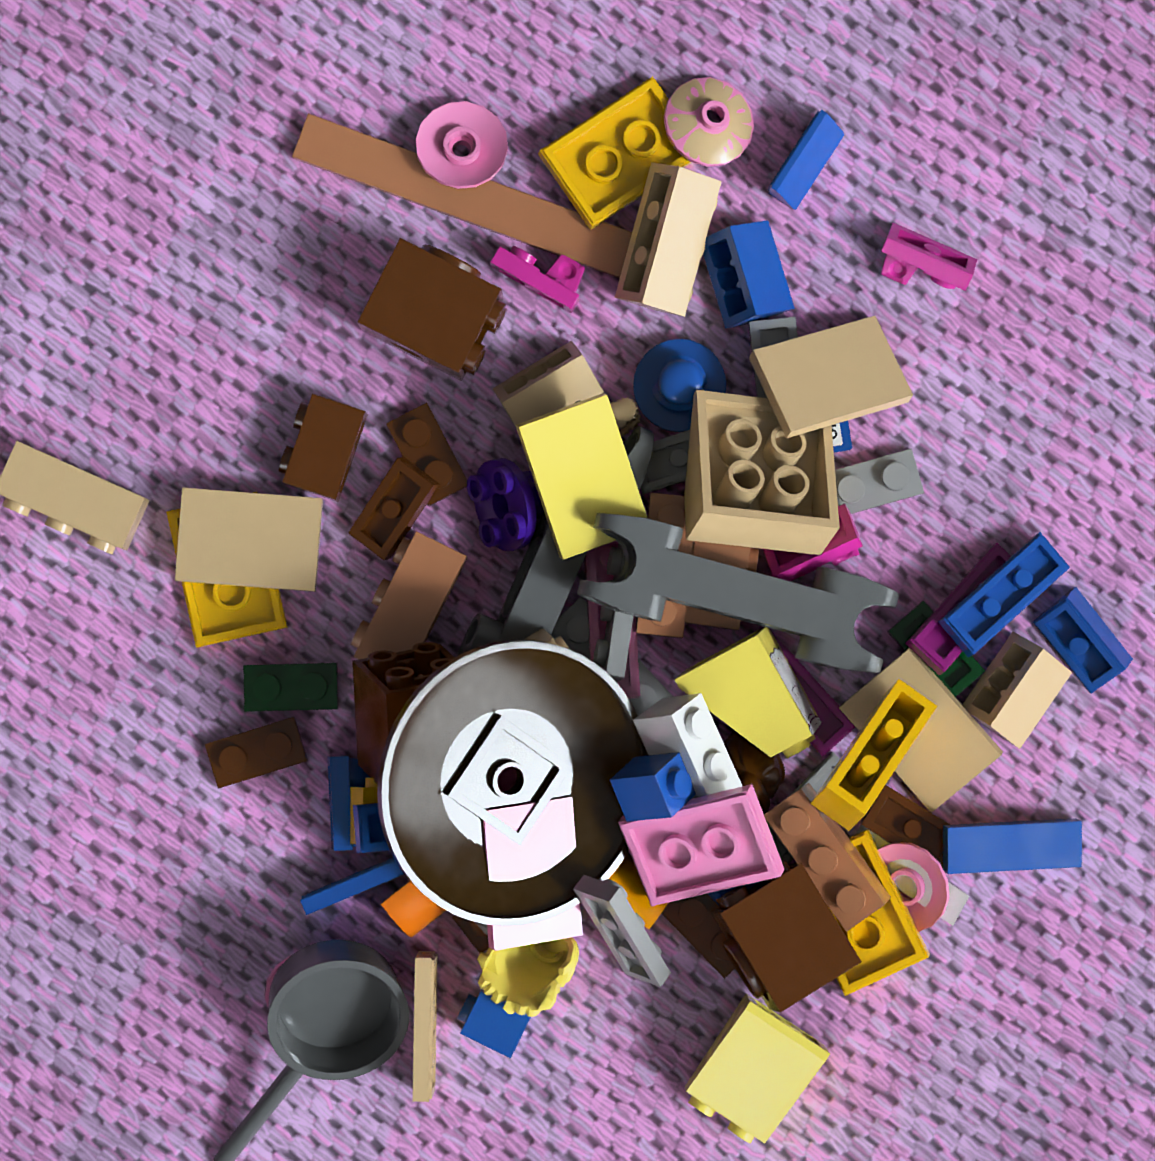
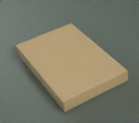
(830, 376)
(248, 539)
(950, 745)
(425, 1026)

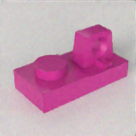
(910, 250)
(557, 285)
(843, 546)

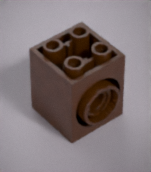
(433, 308)
(381, 690)
(783, 938)

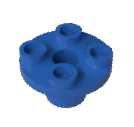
(669, 379)

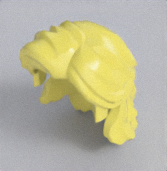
(528, 974)

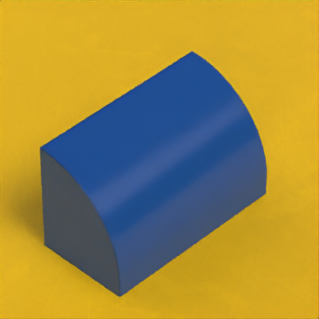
(747, 274)

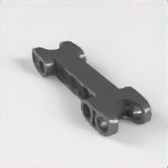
(659, 572)
(543, 576)

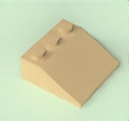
(753, 483)

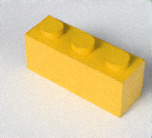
(873, 755)

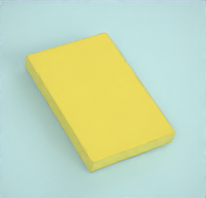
(580, 472)

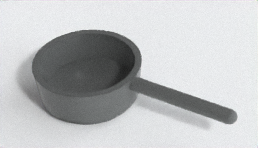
(329, 1018)

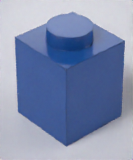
(653, 787)
(491, 1024)

